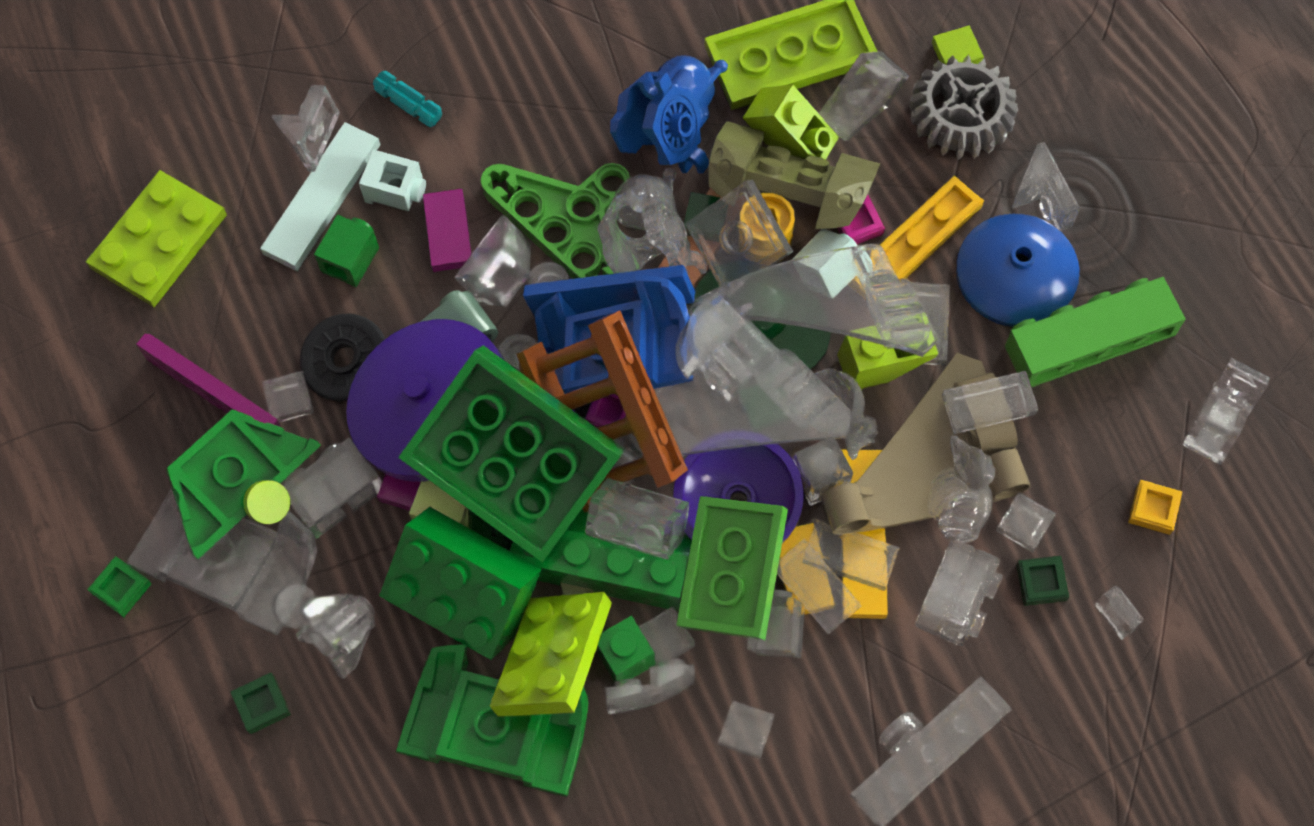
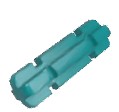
(407, 98)

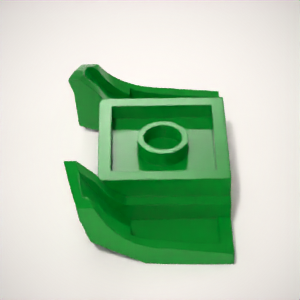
(455, 724)

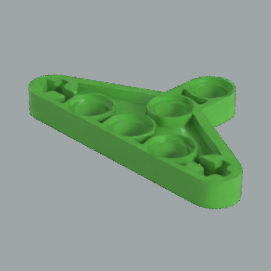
(555, 209)

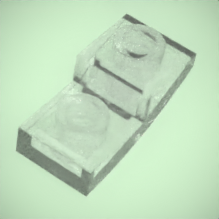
(666, 681)

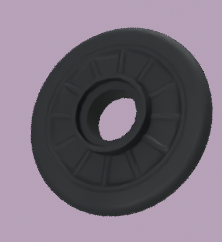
(324, 342)

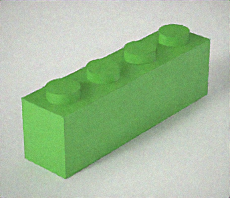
(1094, 331)

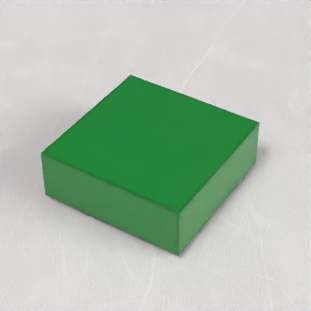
(119, 586)

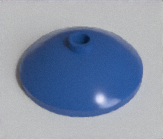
(1011, 289)

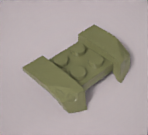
(836, 189)

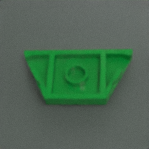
(220, 468)

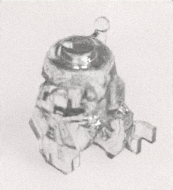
(646, 205)

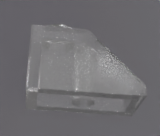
(863, 93)

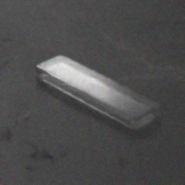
(930, 752)

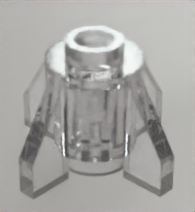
(338, 628)

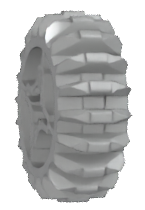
(960, 120)

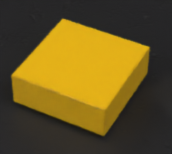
(1155, 507)

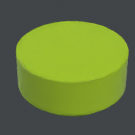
(266, 502)

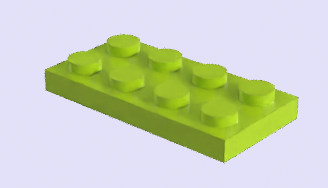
(790, 49)

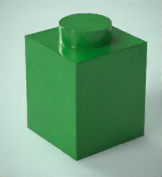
(347, 250)
(625, 650)

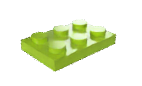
(156, 238)
(551, 655)

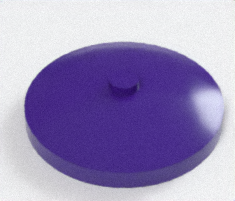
(402, 386)

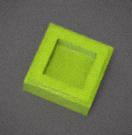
(957, 43)

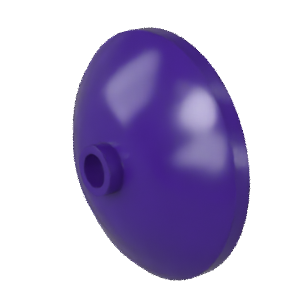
(759, 472)

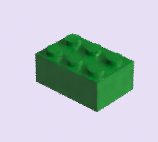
(459, 582)

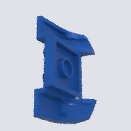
(652, 322)

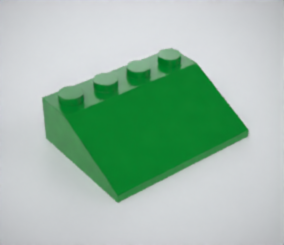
(511, 453)

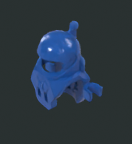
(668, 111)

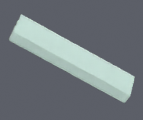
(320, 197)

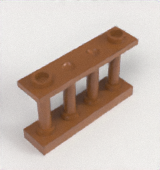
(627, 381)

